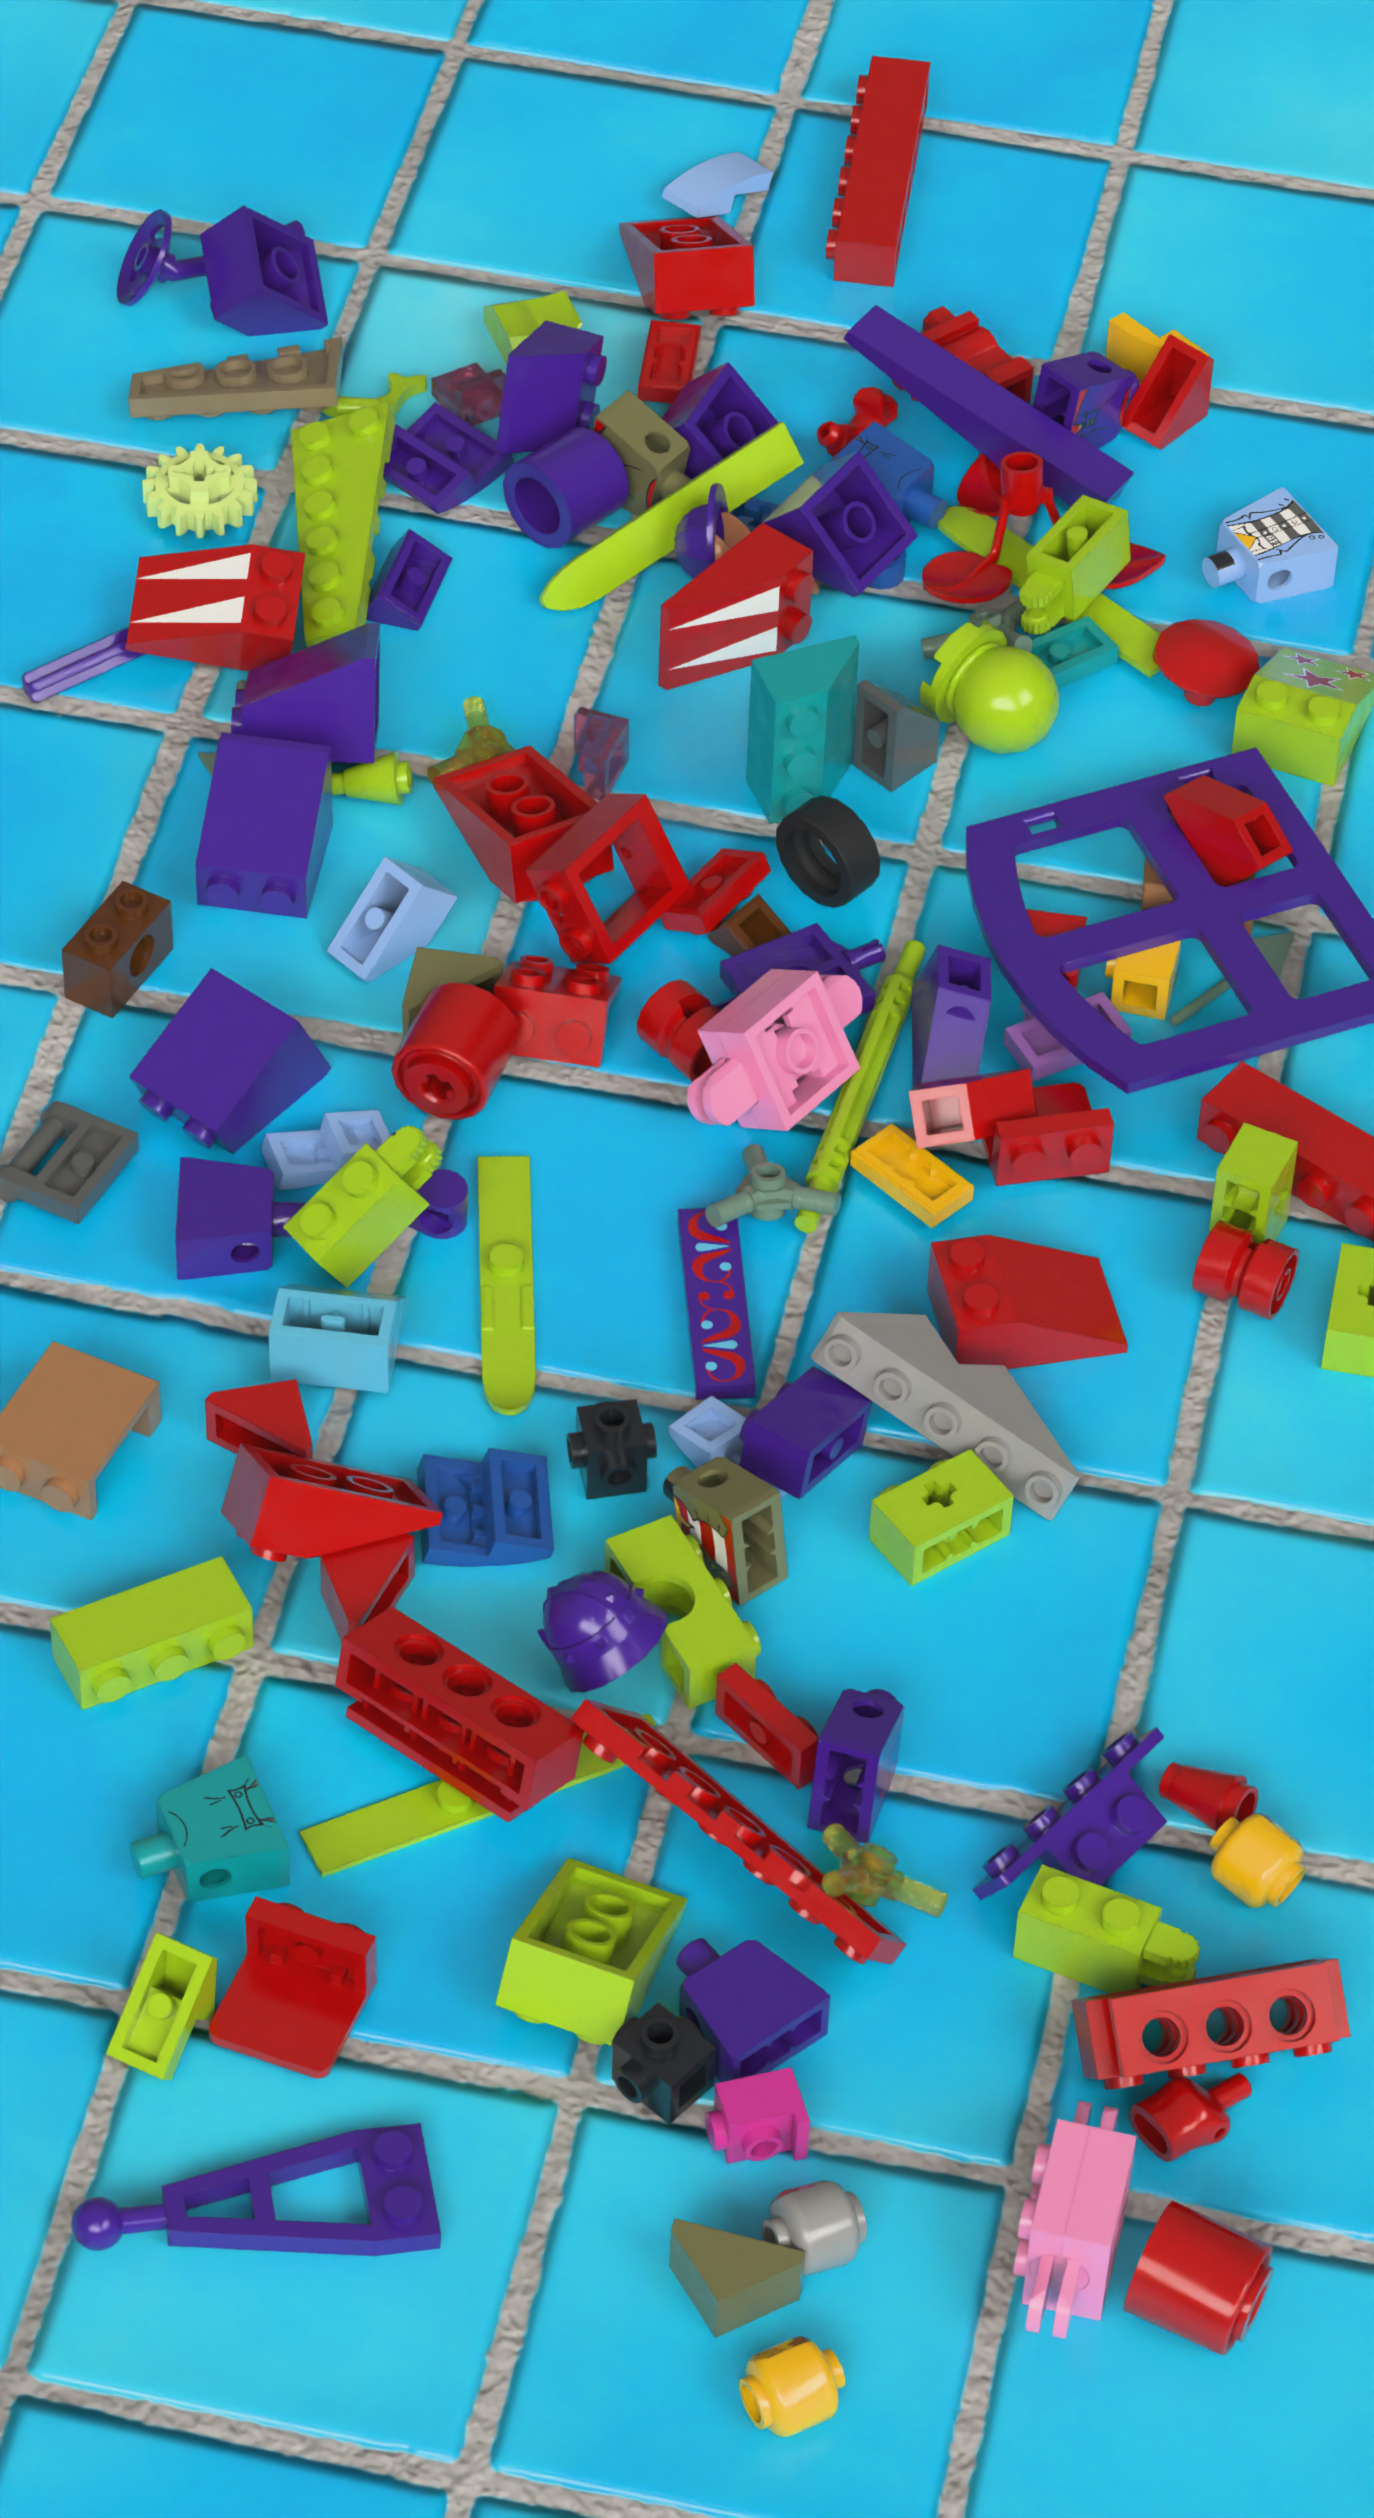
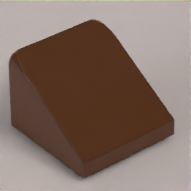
(749, 928)

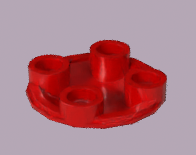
(1206, 660)

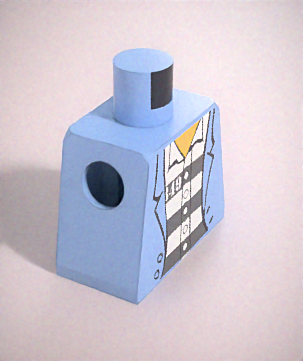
(1272, 550)

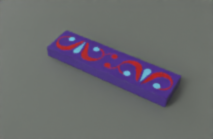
(716, 1307)

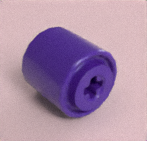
(566, 487)

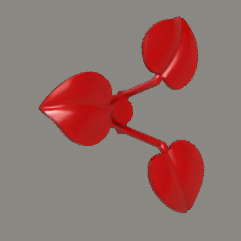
(999, 492)

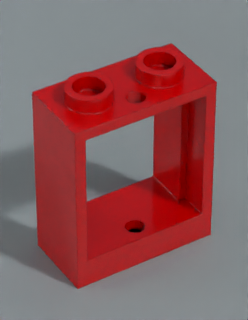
(647, 858)

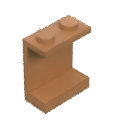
(69, 1426)

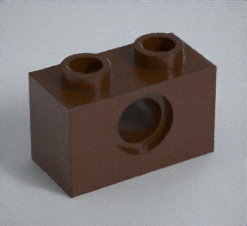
(117, 949)

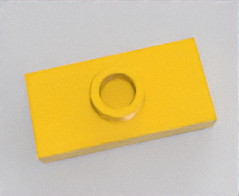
(911, 1175)

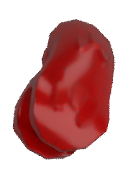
(869, 406)

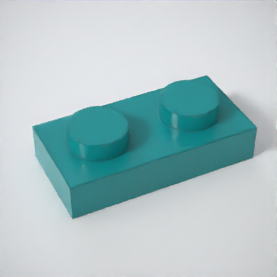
(1075, 650)

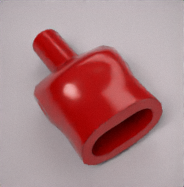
(1186, 2115)

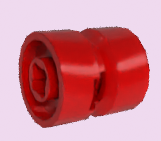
(671, 1025)
(1250, 1271)

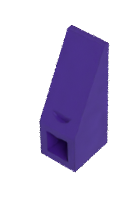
(950, 1015)

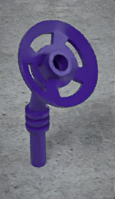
(150, 259)

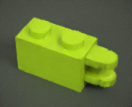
(1074, 563)
(366, 1204)
(1099, 1935)

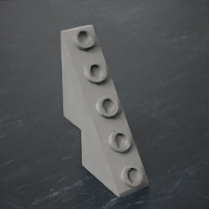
(955, 1405)

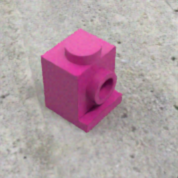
(759, 2117)

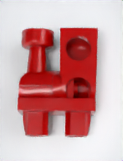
(978, 349)

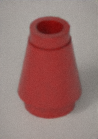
(1208, 1794)

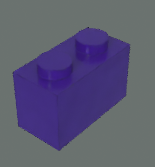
(804, 1432)

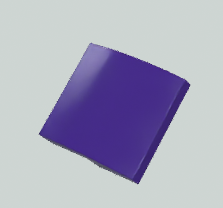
(443, 460)

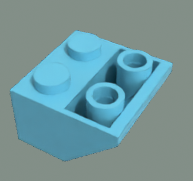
(335, 1337)

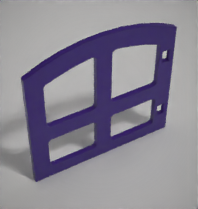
(1199, 911)

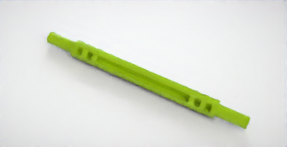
(860, 1089)

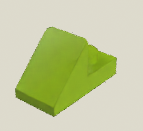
(165, 2002)

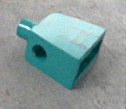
(216, 1836)

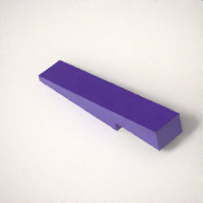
(985, 411)

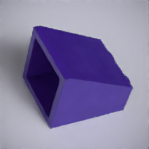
(318, 696)
(265, 825)
(227, 1065)

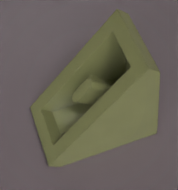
(441, 967)
(733, 2275)

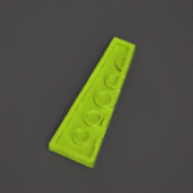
(337, 503)

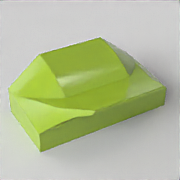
(514, 321)

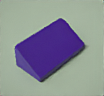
(407, 583)

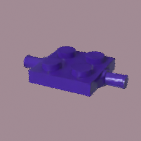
(802, 950)

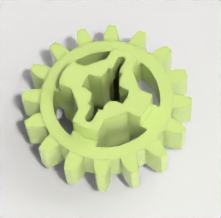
(199, 491)

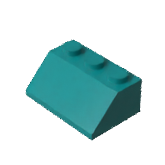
(801, 724)

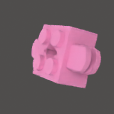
(777, 1050)
(1074, 2219)

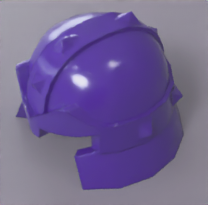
(598, 1628)

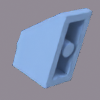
(391, 919)

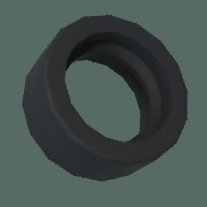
(844, 837)

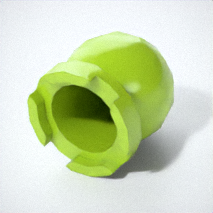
(992, 690)

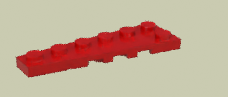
(724, 1818)

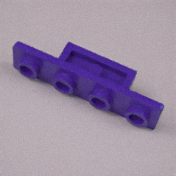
(1091, 1831)

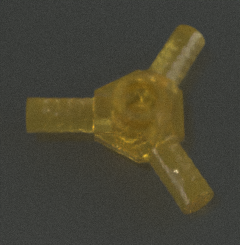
(477, 744)
(869, 1874)

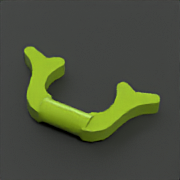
(400, 390)

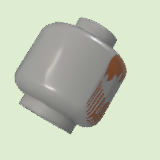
(818, 2221)

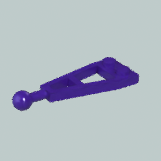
(393, 2186)

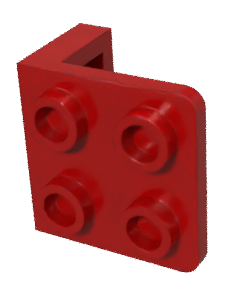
(559, 1008)
(1059, 1143)
(296, 1989)

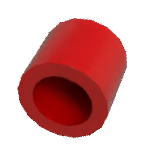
(455, 1051)
(1200, 2279)

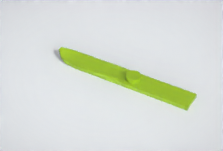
(653, 531)
(976, 535)
(506, 1283)
(413, 1818)

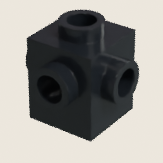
(611, 1448)
(662, 2062)

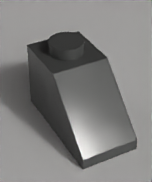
(892, 736)

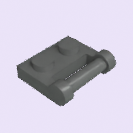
(79, 1168)

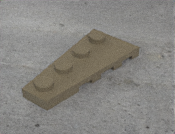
(241, 385)

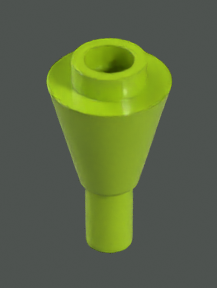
(378, 781)

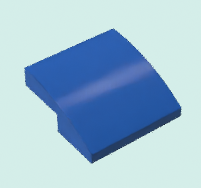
(490, 1509)

